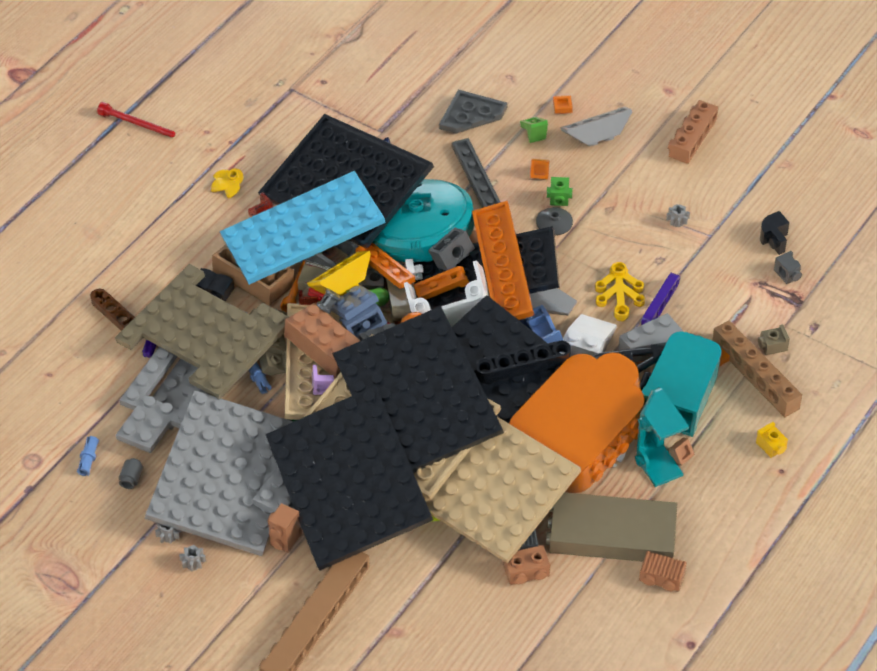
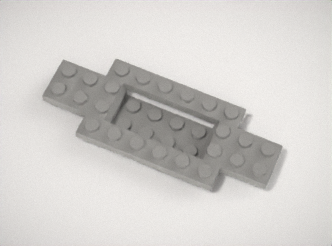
(164, 409)

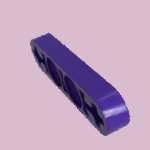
(661, 298)

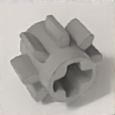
(678, 215)
(166, 533)
(192, 558)

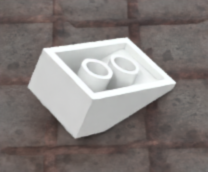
(589, 335)

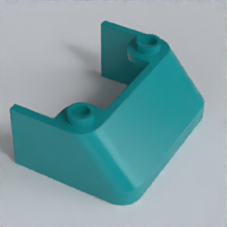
(656, 422)

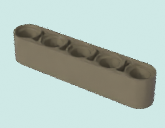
(398, 300)

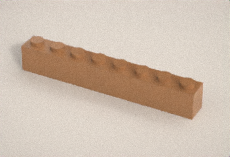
(316, 614)

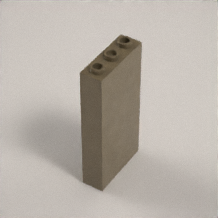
(611, 527)

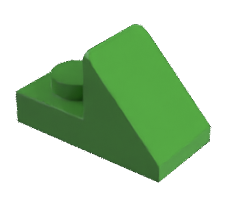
(536, 128)

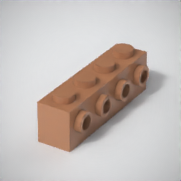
(693, 131)

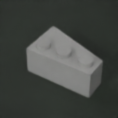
(650, 333)

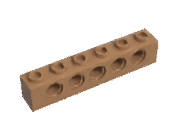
(758, 369)

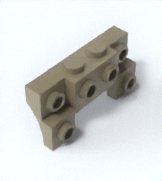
(274, 359)

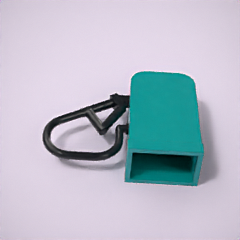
(683, 370)

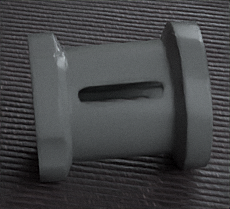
(328, 301)

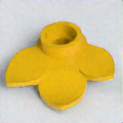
(227, 182)

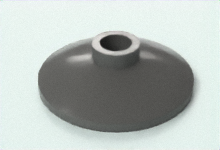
(556, 217)

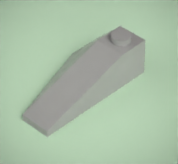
(554, 301)

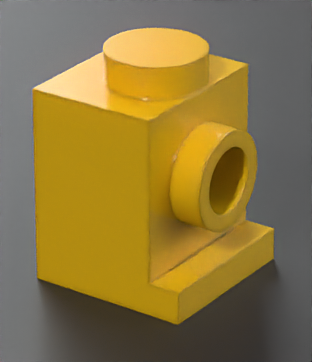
(771, 440)

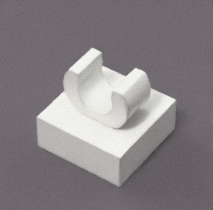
(415, 270)

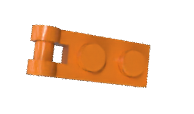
(441, 283)

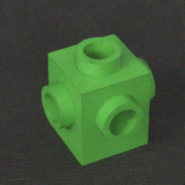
(559, 191)

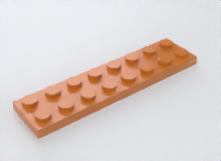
(502, 259)

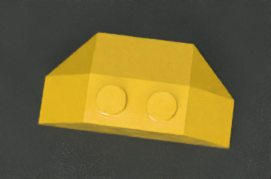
(343, 275)

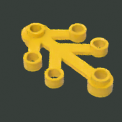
(618, 272)

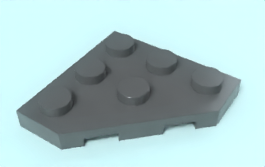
(471, 111)

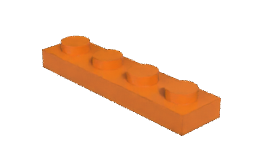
(388, 266)

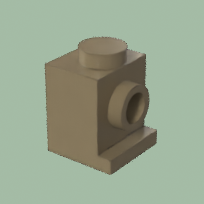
(774, 340)

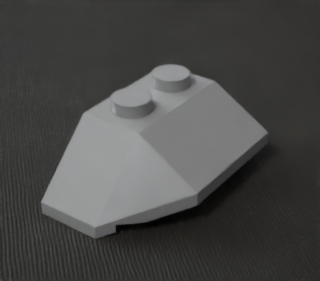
(599, 127)

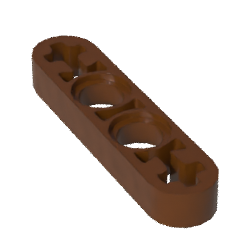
(108, 301)

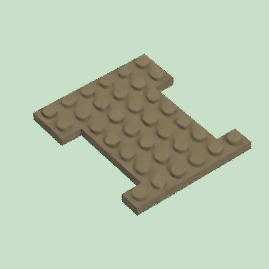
(205, 331)

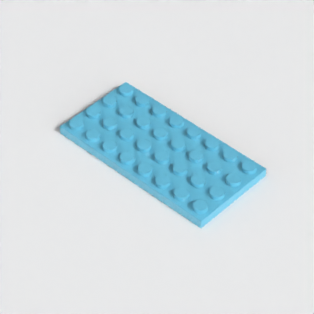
(302, 227)

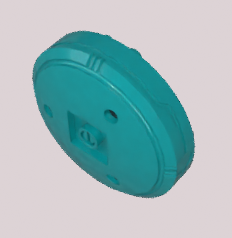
(425, 220)

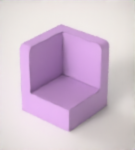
(320, 382)

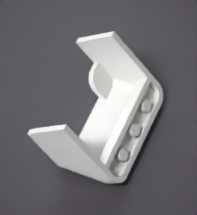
(474, 291)

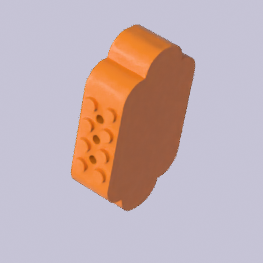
(586, 413)

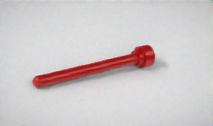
(104, 109)

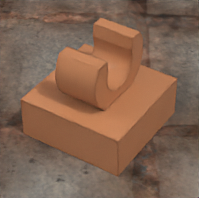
(681, 451)

